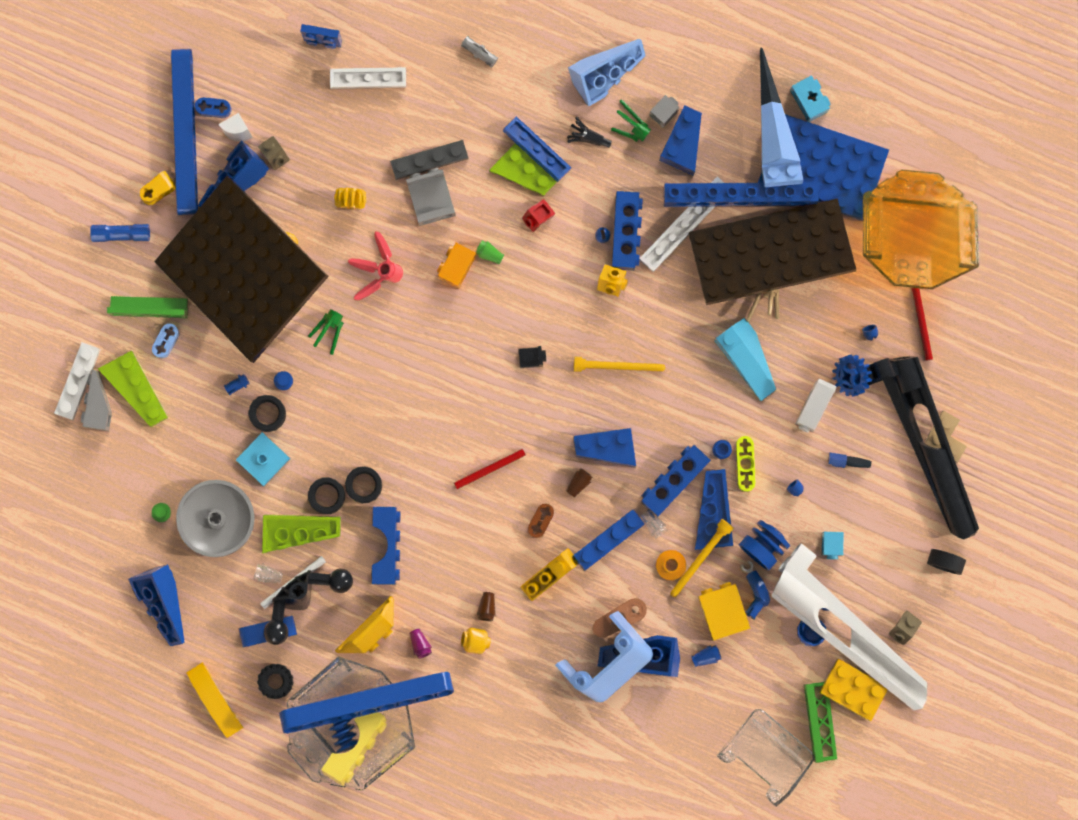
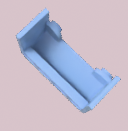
(632, 658)

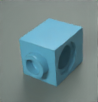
(832, 544)

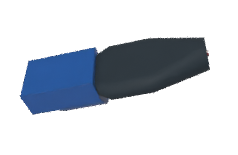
(842, 460)

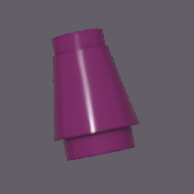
(420, 644)

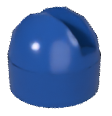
(598, 235)
(870, 332)
(795, 488)

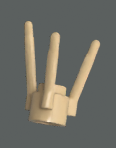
(770, 294)

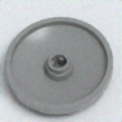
(215, 518)

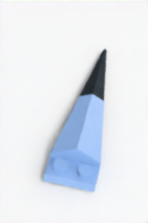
(778, 151)

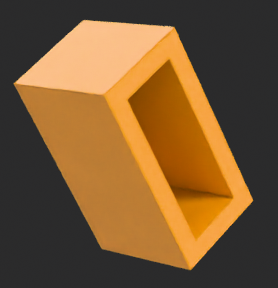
(456, 265)

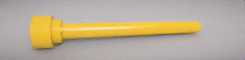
(581, 364)
(723, 529)

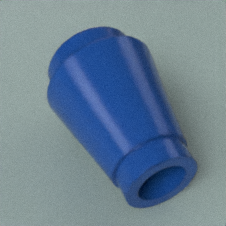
(707, 656)

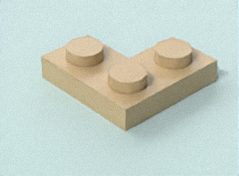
(949, 424)

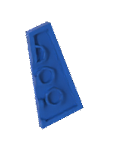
(713, 509)

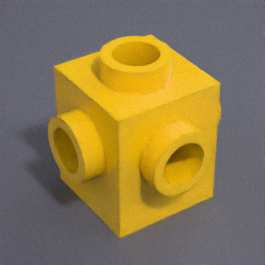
(612, 280)

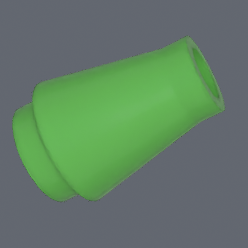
(489, 252)

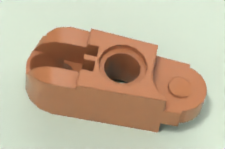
(604, 625)

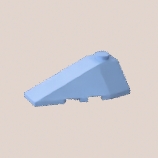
(599, 72)

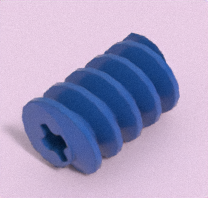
(344, 735)

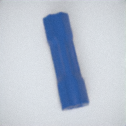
(106, 233)

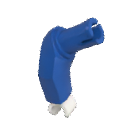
(759, 589)

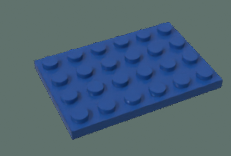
(839, 164)

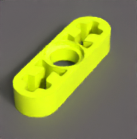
(739, 469)

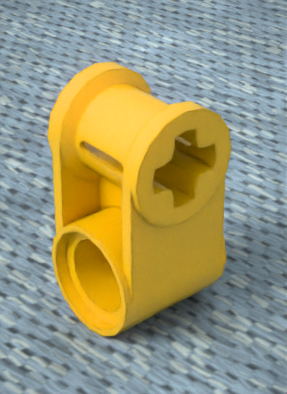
(159, 188)

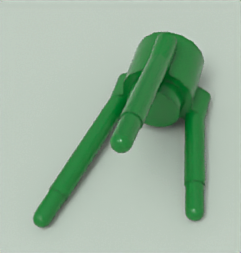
(640, 129)
(331, 320)

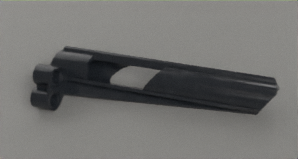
(909, 387)

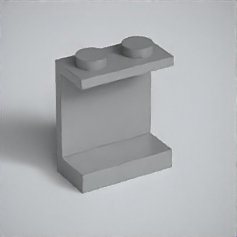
(430, 196)

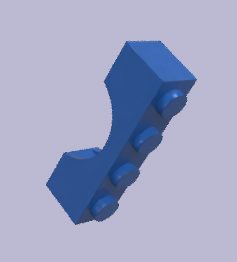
(385, 570)

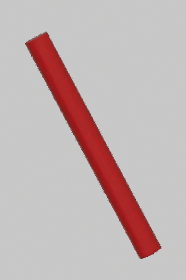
(922, 324)
(489, 469)

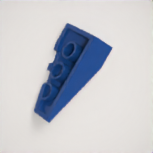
(243, 167)
(160, 595)
(664, 660)

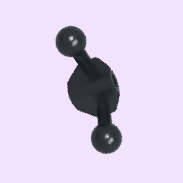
(297, 596)

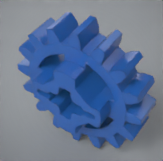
(852, 375)

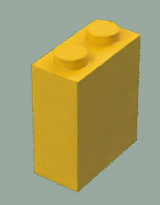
(723, 611)

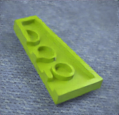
(134, 386)

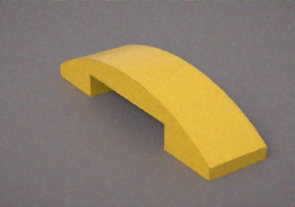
(214, 700)

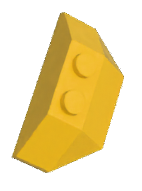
(371, 630)

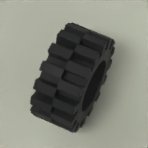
(263, 681)

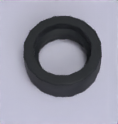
(257, 402)
(363, 470)
(326, 481)
(946, 561)

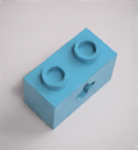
(810, 108)

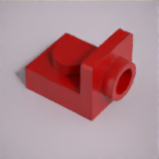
(538, 215)

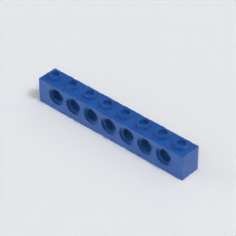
(738, 194)

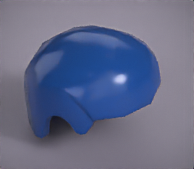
(808, 635)

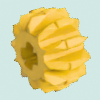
(350, 198)

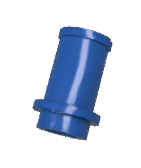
(236, 384)

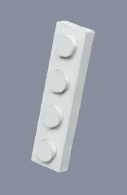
(368, 78)
(77, 381)

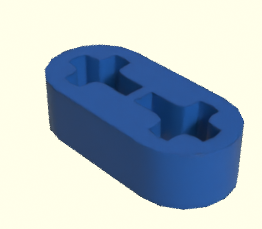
(212, 112)

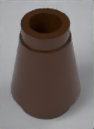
(579, 482)
(486, 609)

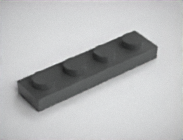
(429, 159)

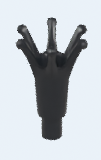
(587, 135)

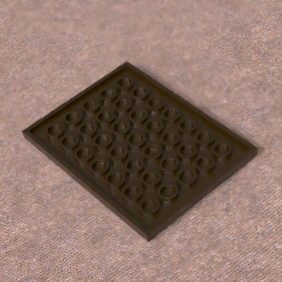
(241, 269)

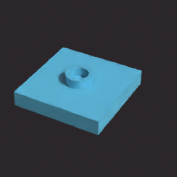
(263, 459)

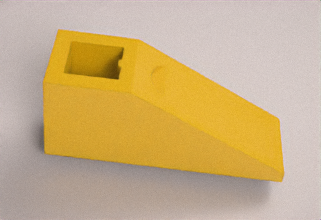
(549, 574)

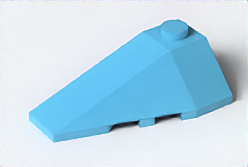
(745, 353)

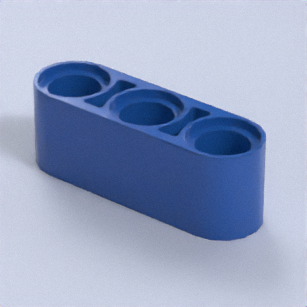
(254, 634)

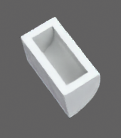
(235, 128)

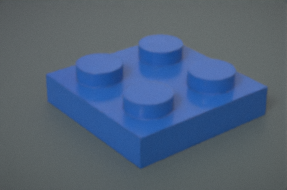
(317, 35)

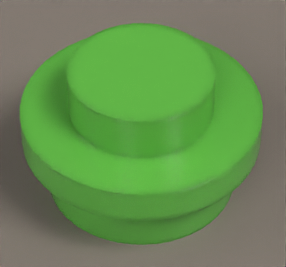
(161, 512)

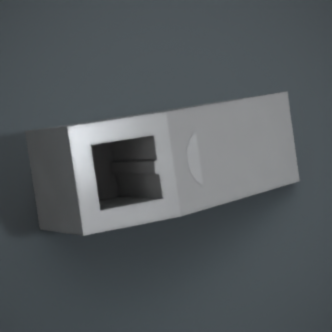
(98, 409)

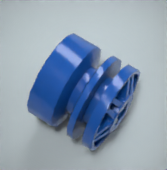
(764, 545)

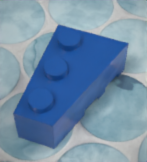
(607, 446)

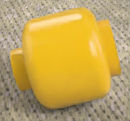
(475, 640)

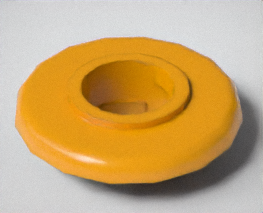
(678, 558)

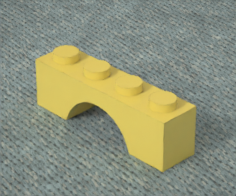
(341, 766)

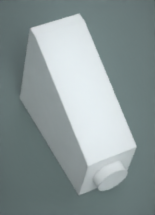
(815, 405)

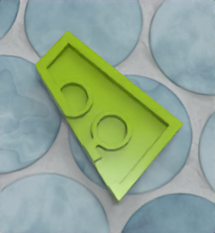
(523, 170)

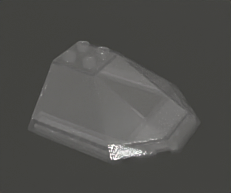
(315, 745)

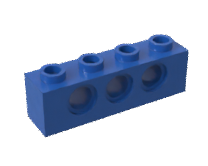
(623, 201)
(698, 460)

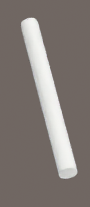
(314, 566)

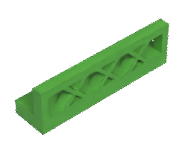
(148, 307)
(814, 725)

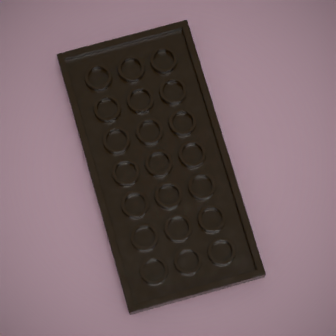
(772, 251)

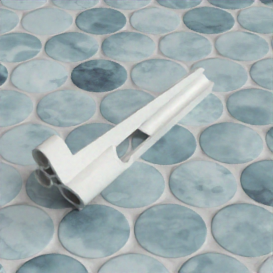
(806, 596)

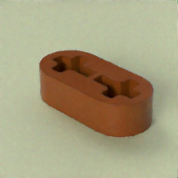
(536, 518)

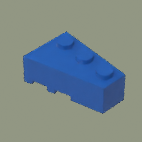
(683, 142)

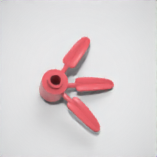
(387, 270)

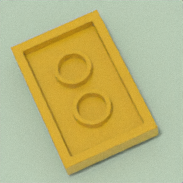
(853, 690)

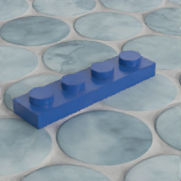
(537, 149)
(608, 540)

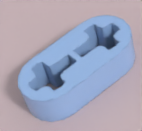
(161, 339)

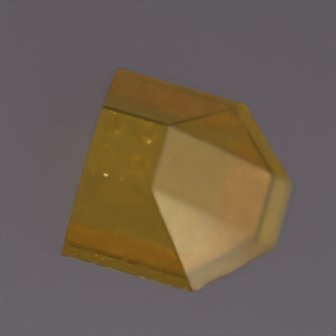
(920, 230)

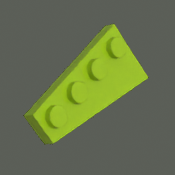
(297, 530)

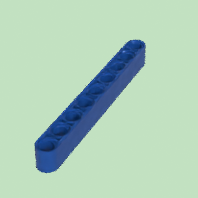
(184, 131)
(366, 702)

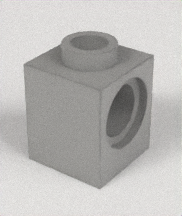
(664, 110)

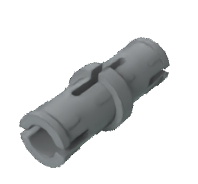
(479, 51)

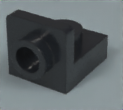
(532, 357)

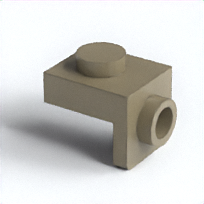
(274, 153)
(905, 628)

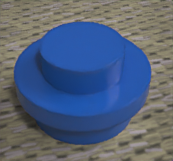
(283, 380)
(722, 449)

